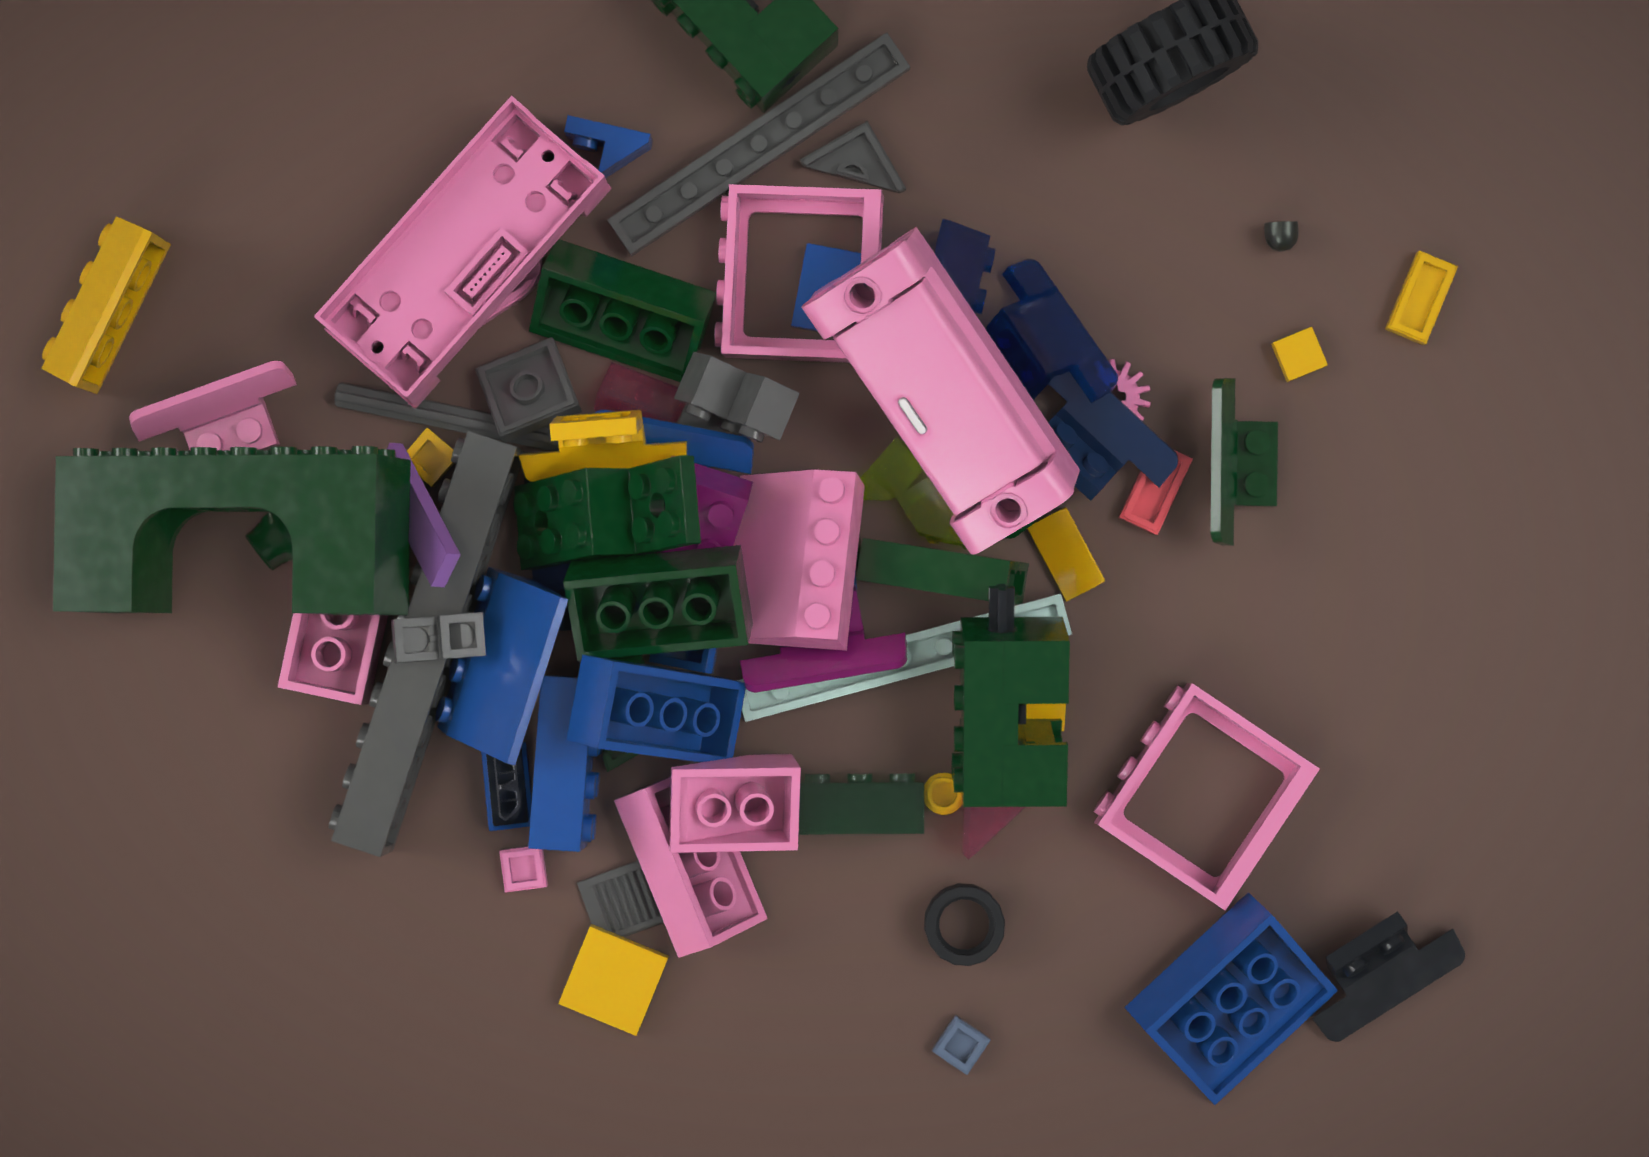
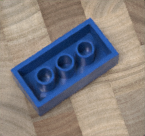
(655, 710)
(561, 774)

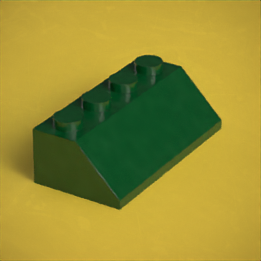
(620, 310)

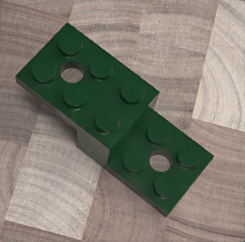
(607, 513)

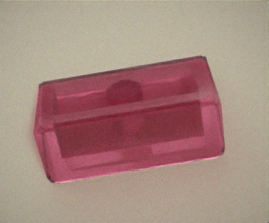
(630, 390)

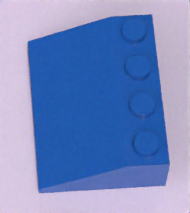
(497, 692)
(1231, 998)

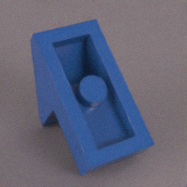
(619, 143)

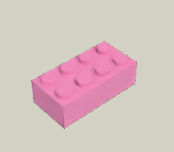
(333, 655)

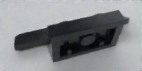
(1381, 972)

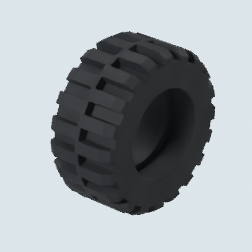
(1171, 57)

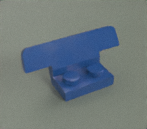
(707, 446)

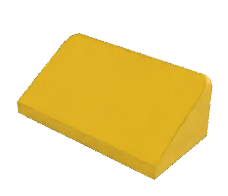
(1066, 554)

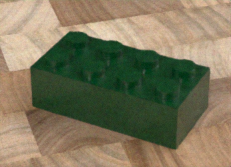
(659, 602)

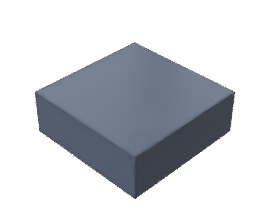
(961, 1044)

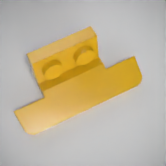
(597, 442)

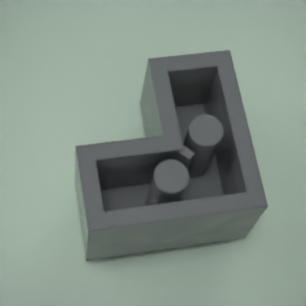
(742, 400)

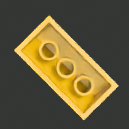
(105, 305)

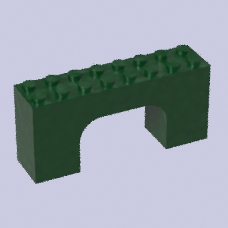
(128, 505)

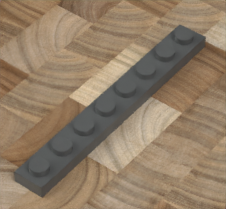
(759, 144)

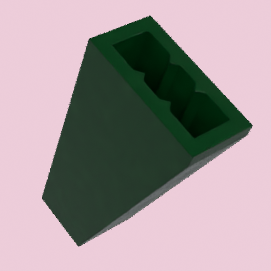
(937, 570)

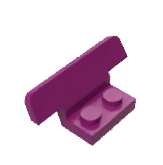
(812, 665)

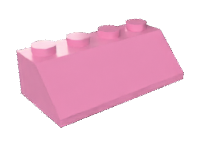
(697, 893)

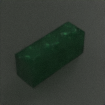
(861, 805)

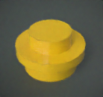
(940, 794)

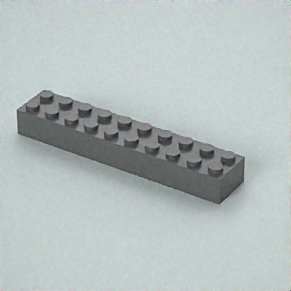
(409, 696)

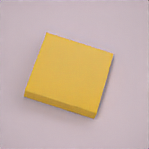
(613, 979)

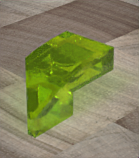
(891, 473)
(929, 513)

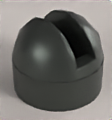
(1281, 235)

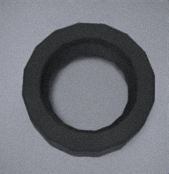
(985, 948)

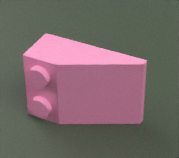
(735, 805)

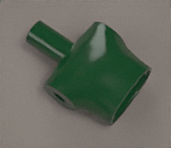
(271, 541)

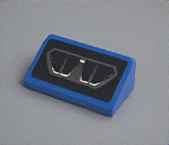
(507, 791)

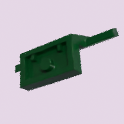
(1241, 462)

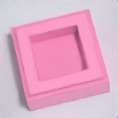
(523, 869)

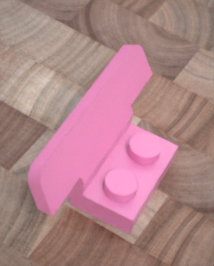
(220, 412)

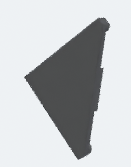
(856, 158)

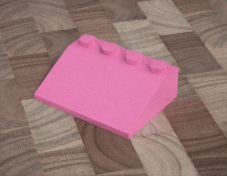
(801, 556)

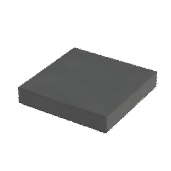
(527, 389)

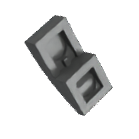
(438, 637)

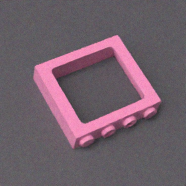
(732, 251)
(1297, 777)

